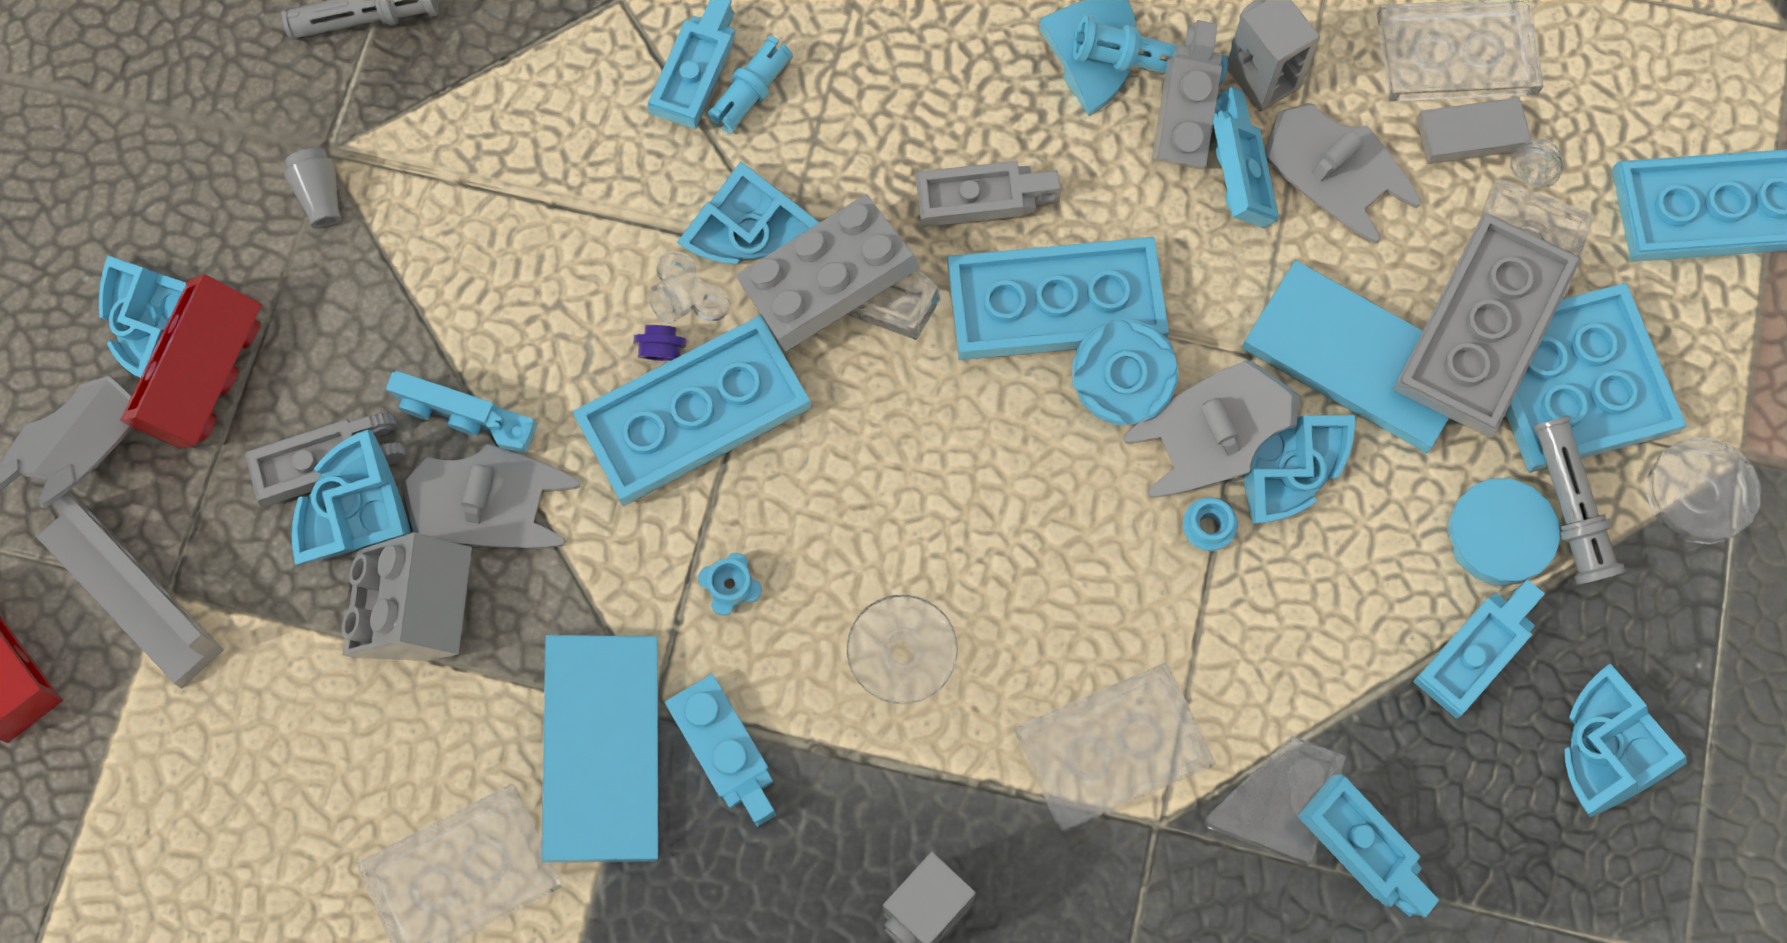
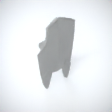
(1336, 166)
(1218, 426)
(70, 440)
(484, 499)

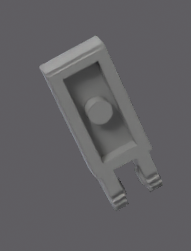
(288, 466)

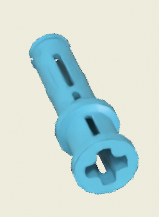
(1124, 47)

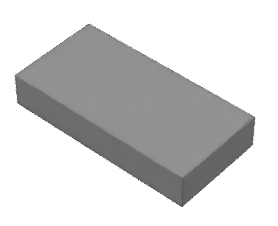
(1473, 130)

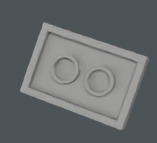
(827, 272)

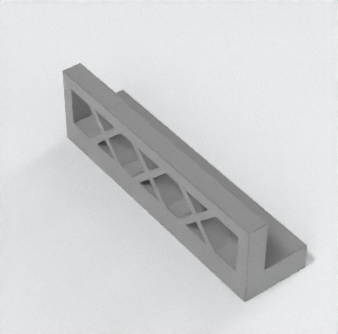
(128, 592)

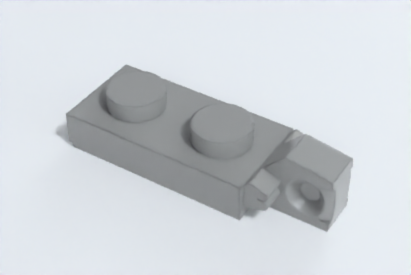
(1189, 99)
(983, 192)

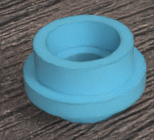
(1220, 513)

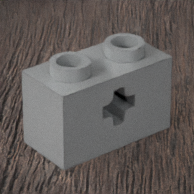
(1271, 51)
(927, 903)

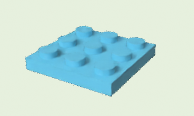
(1600, 374)

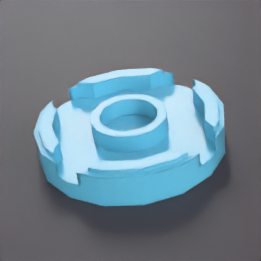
(1124, 372)
(1503, 531)

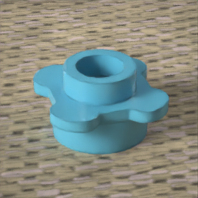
(726, 569)

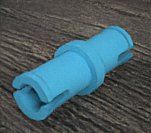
(750, 84)

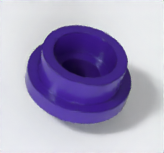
(659, 343)

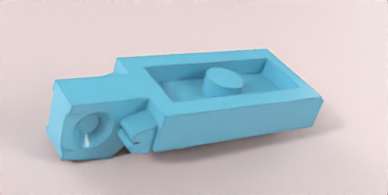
(694, 66)
(1243, 161)
(464, 411)
(1479, 649)
(723, 747)
(1368, 846)

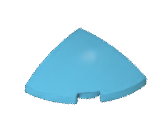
(1091, 81)
(745, 220)
(137, 310)
(1297, 465)
(350, 503)
(1615, 745)

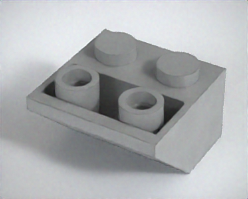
(407, 599)

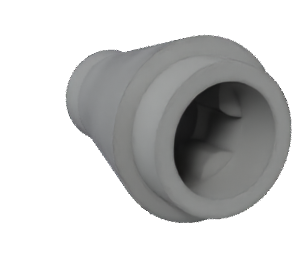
(314, 184)

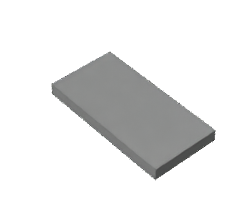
(1487, 325)

